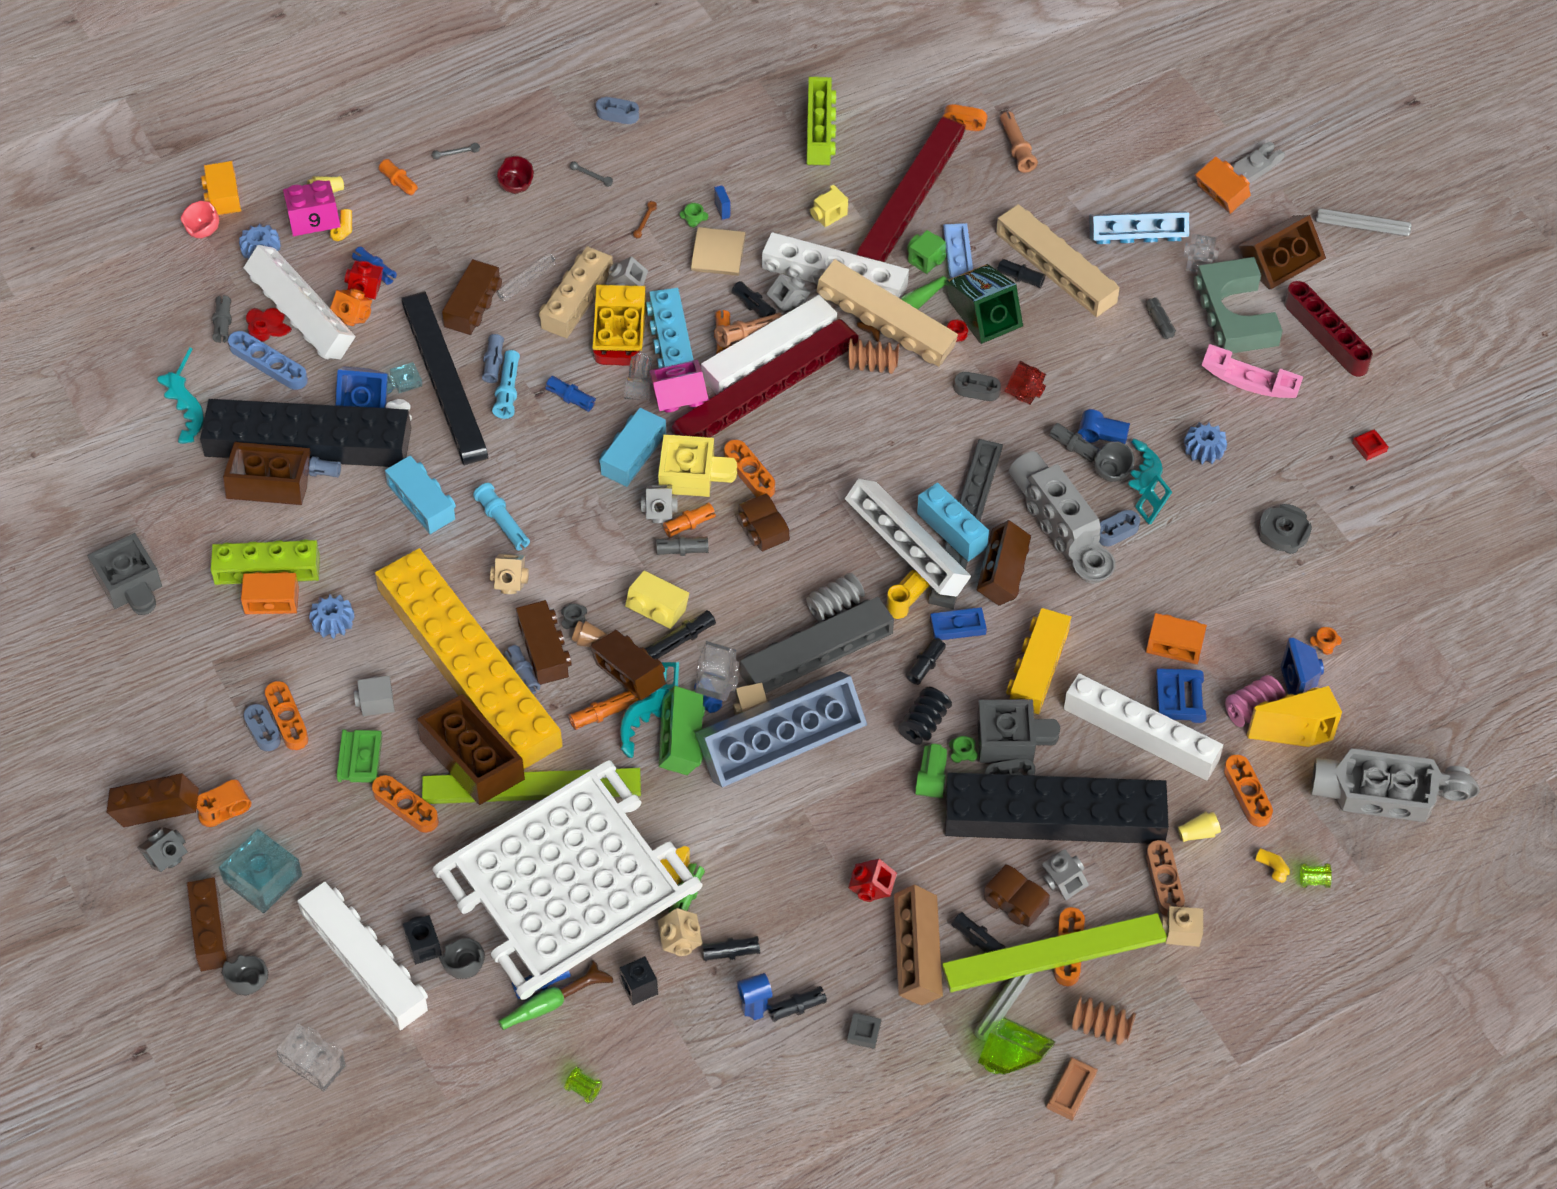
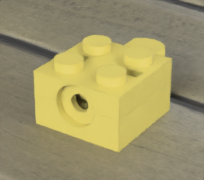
(691, 465)

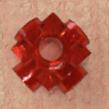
(1026, 383)

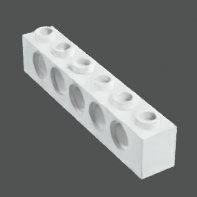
(810, 261)

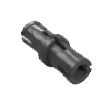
(221, 319)
(1074, 442)
(682, 545)

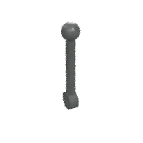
(475, 147)
(608, 181)

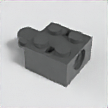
(127, 574)
(1010, 731)

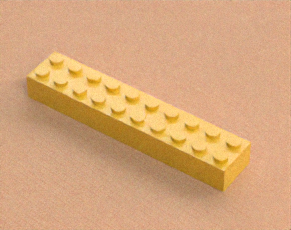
(467, 655)

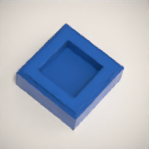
(722, 202)

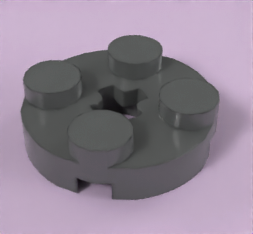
(1283, 540)

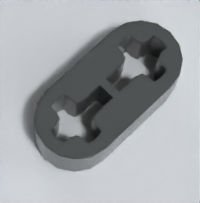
(977, 386)
(1012, 767)

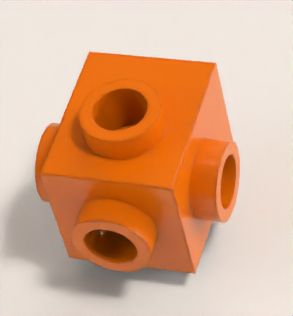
(351, 306)

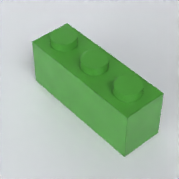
(679, 721)

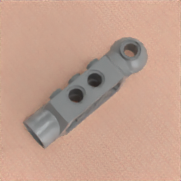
(1063, 516)
(1390, 784)

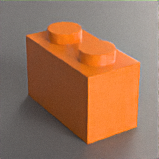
(1223, 184)
(270, 593)
(1176, 638)

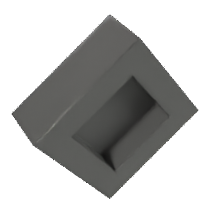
(864, 1031)

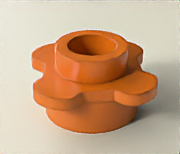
(1328, 634)

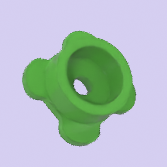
(694, 214)
(966, 743)

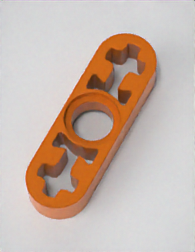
(749, 459)
(285, 725)
(1248, 779)
(410, 814)
(1063, 927)

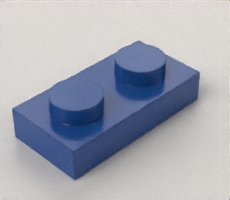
(958, 624)

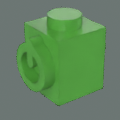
(926, 251)

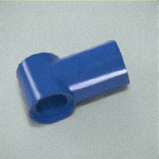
(1095, 427)
(754, 995)

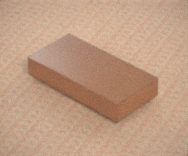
(1072, 1089)

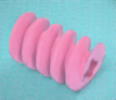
(1241, 704)

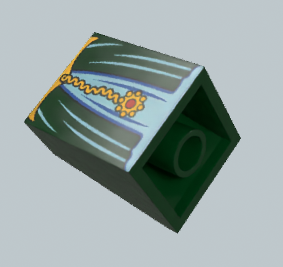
(986, 302)

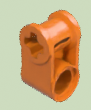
(223, 801)

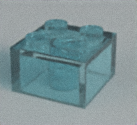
(261, 871)

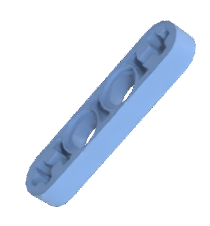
(265, 362)

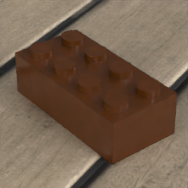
(471, 749)

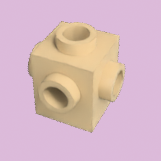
(513, 565)
(679, 932)

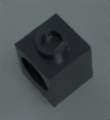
(423, 949)
(638, 980)

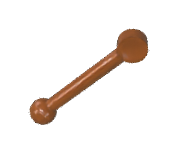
(652, 206)

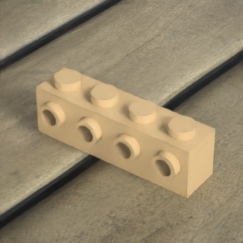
(575, 292)

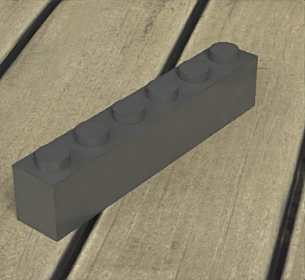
(818, 645)

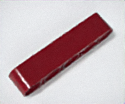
(1328, 328)

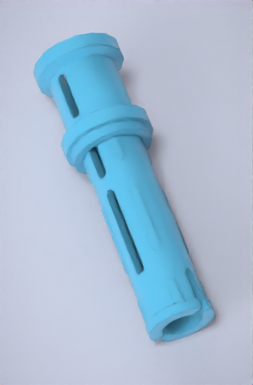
(506, 392)
(496, 508)

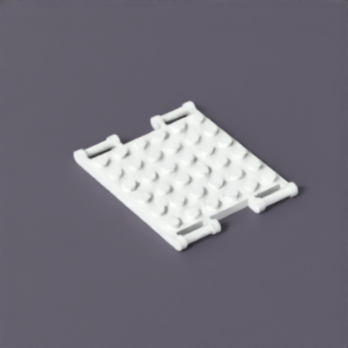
(566, 878)

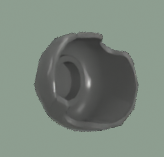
(1114, 461)
(463, 958)
(245, 975)

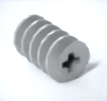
(834, 596)

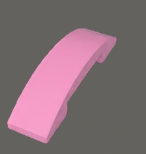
(1249, 377)

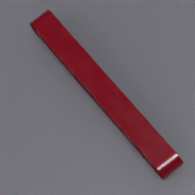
(912, 190)
(767, 382)

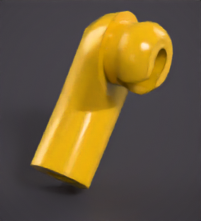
(1275, 861)

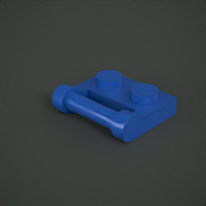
(1172, 694)

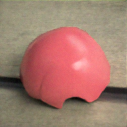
(200, 219)

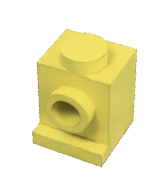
(830, 207)

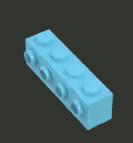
(669, 327)

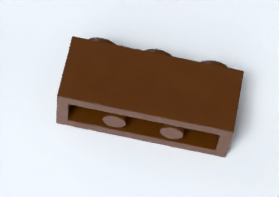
(471, 297)
(1004, 563)
(543, 642)
(629, 664)
(152, 800)
(207, 924)

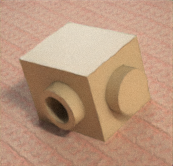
(749, 697)
(1183, 926)

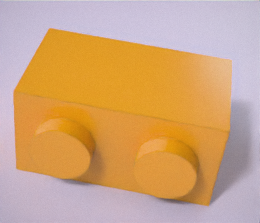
(221, 187)

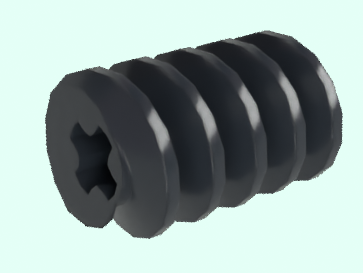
(924, 715)

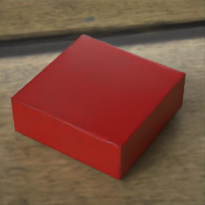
(1370, 444)

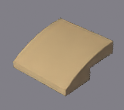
(718, 251)

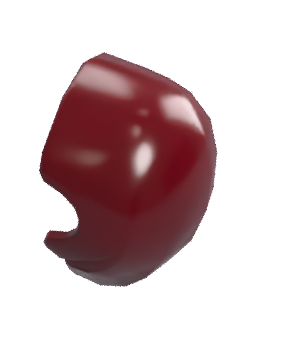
(515, 174)

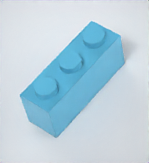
(632, 447)
(420, 494)
(952, 522)

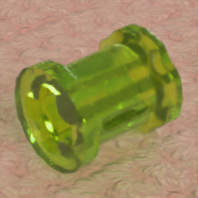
(1315, 875)
(583, 1085)

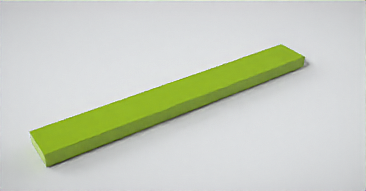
(536, 786)
(1053, 952)

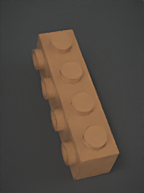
(918, 945)

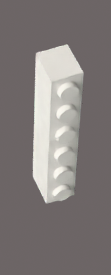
(299, 302)
(766, 344)
(907, 537)
(1143, 727)
(363, 955)

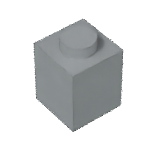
(374, 696)

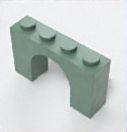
(1232, 330)

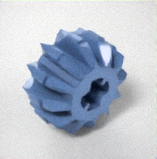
(258, 236)
(1205, 443)
(331, 616)

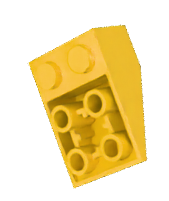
(619, 317)
(1297, 719)

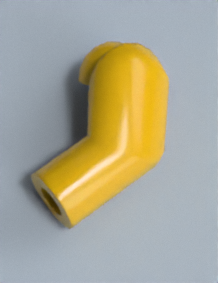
(345, 229)

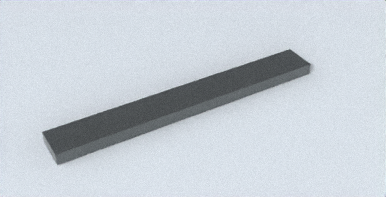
(974, 500)

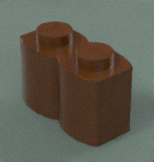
(763, 522)
(1016, 895)

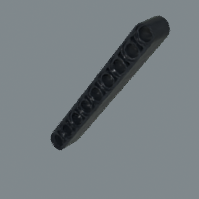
(444, 378)

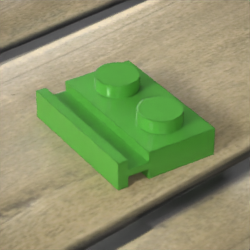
(359, 756)

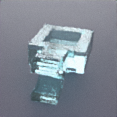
(403, 378)

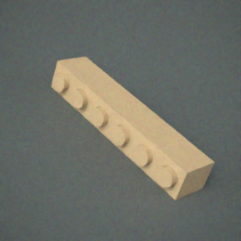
(1057, 260)
(886, 313)

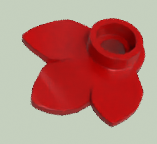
(266, 323)

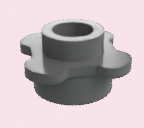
(570, 611)

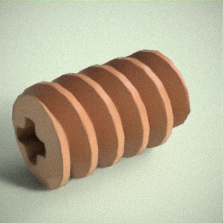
(873, 356)
(1103, 1021)

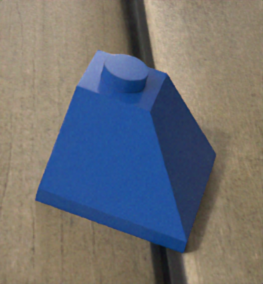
(361, 387)
(1300, 667)

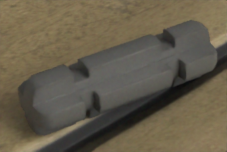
(1160, 318)

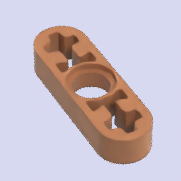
(1169, 867)

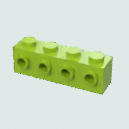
(820, 115)
(233, 560)

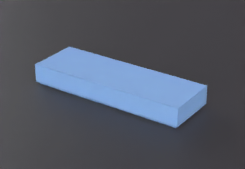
(957, 249)

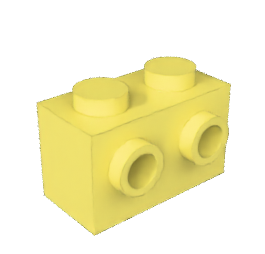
(657, 599)

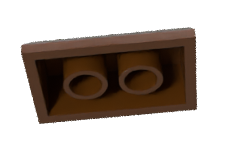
(1285, 250)
(267, 473)

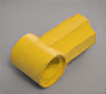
(904, 594)

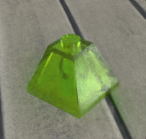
(1013, 1048)

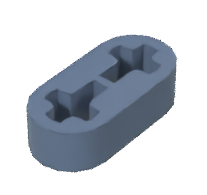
(617, 110)
(1119, 530)
(257, 729)

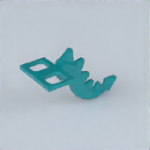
(185, 400)
(1146, 481)
(643, 709)

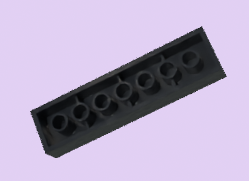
(331, 432)
(1056, 808)

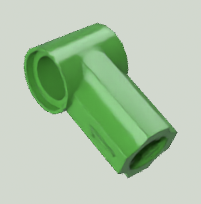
(932, 777)

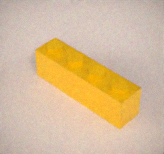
(1040, 657)

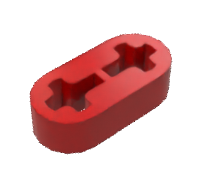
(613, 357)

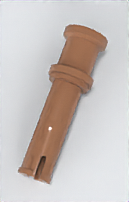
(1020, 148)
(740, 330)

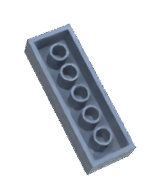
(781, 729)

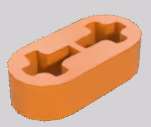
(967, 116)

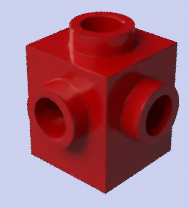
(364, 278)
(872, 880)

